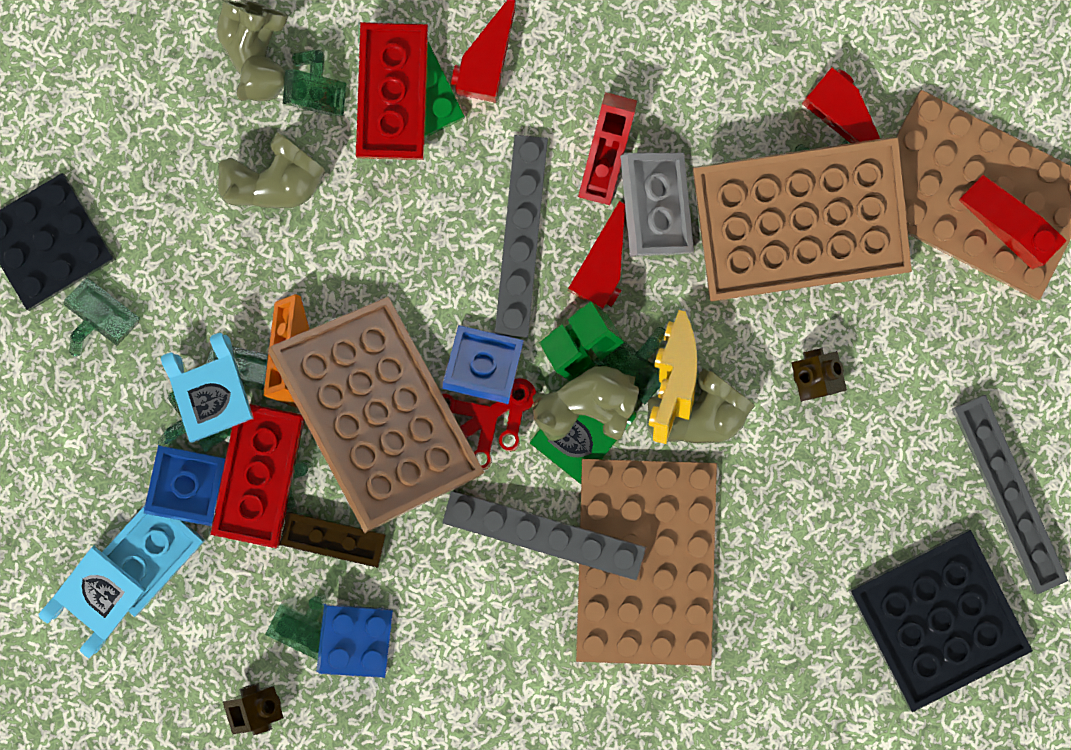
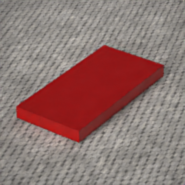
(392, 91)
(258, 477)

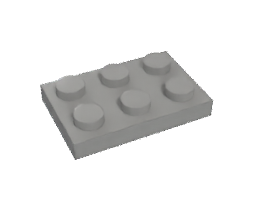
(656, 204)

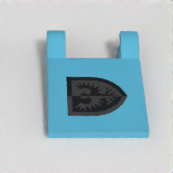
(209, 395)
(97, 595)

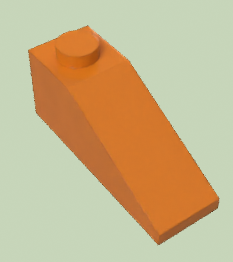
(287, 322)

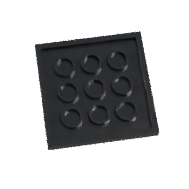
(940, 620)

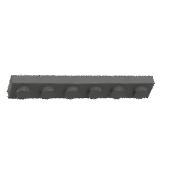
(521, 236)
(1010, 494)
(544, 535)

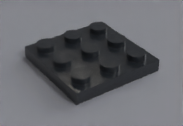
(49, 242)

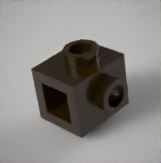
(818, 374)
(253, 709)

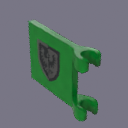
(583, 441)

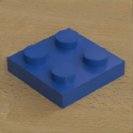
(483, 364)
(184, 485)
(354, 641)

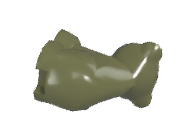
(245, 33)
(284, 184)
(597, 393)
(715, 415)

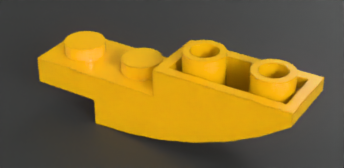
(676, 376)

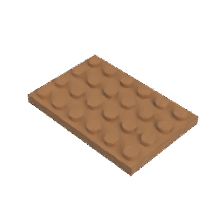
(944, 156)
(802, 219)
(375, 413)
(670, 606)

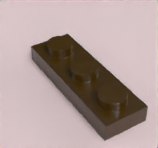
(332, 539)

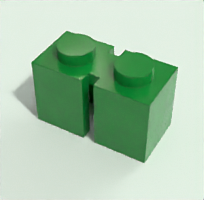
(569, 344)

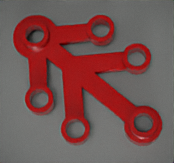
(486, 418)

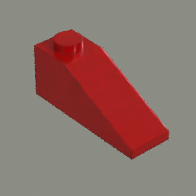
(484, 60)
(841, 107)
(607, 147)
(1013, 222)
(602, 267)

